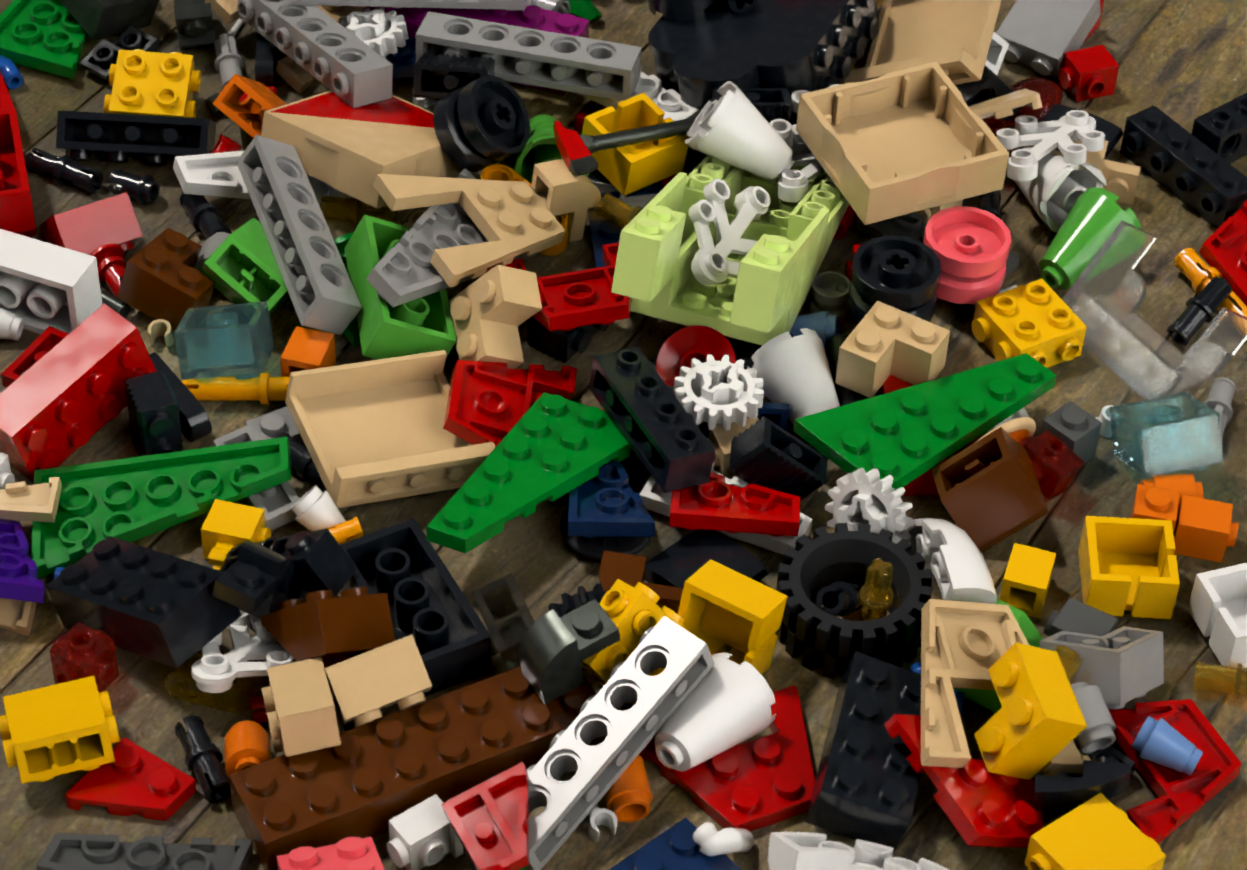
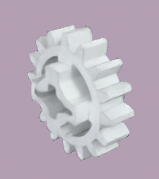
(378, 29)
(719, 391)
(874, 504)

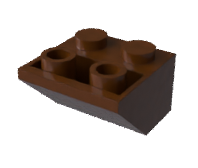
(990, 489)
(331, 624)

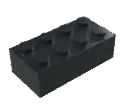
(143, 600)
(422, 602)
(863, 776)

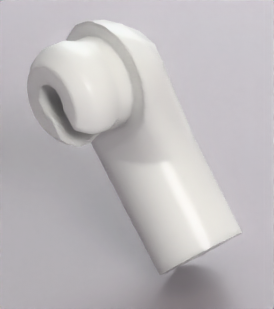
(723, 841)

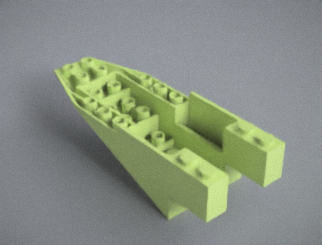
(771, 277)

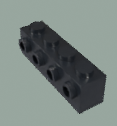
(132, 135)
(1184, 165)
(652, 419)

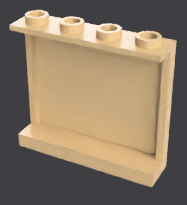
(929, 31)
(381, 428)

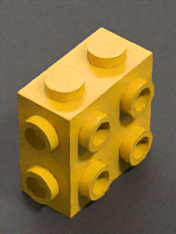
(153, 84)
(1029, 322)
(633, 613)
(58, 730)
(1093, 839)

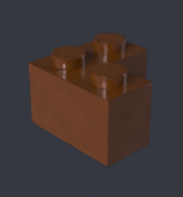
(164, 280)

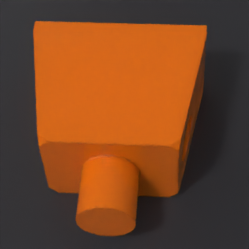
(249, 112)

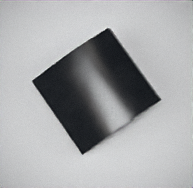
(694, 550)

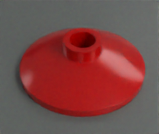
(690, 344)

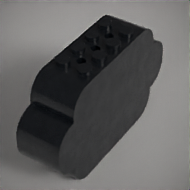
(768, 47)

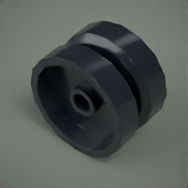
(481, 123)
(895, 273)

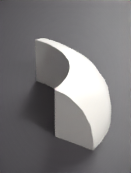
(953, 561)
(813, 852)

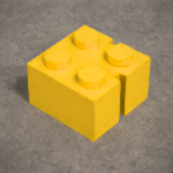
(637, 164)
(1129, 566)
(732, 611)

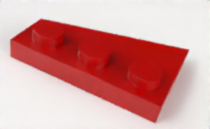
(735, 508)

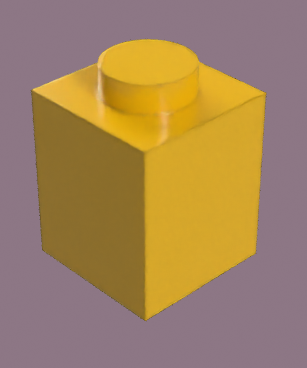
(1027, 579)

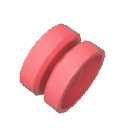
(970, 252)

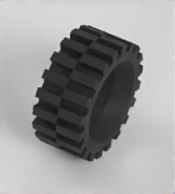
(845, 557)

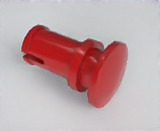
(110, 265)

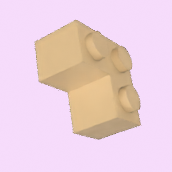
(490, 312)
(893, 345)
(377, 679)
(300, 708)

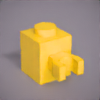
(229, 526)

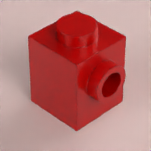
(1088, 73)

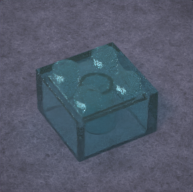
(224, 341)
(1166, 434)

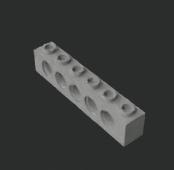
(322, 49)
(536, 55)
(298, 235)
(626, 733)

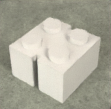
(1220, 612)

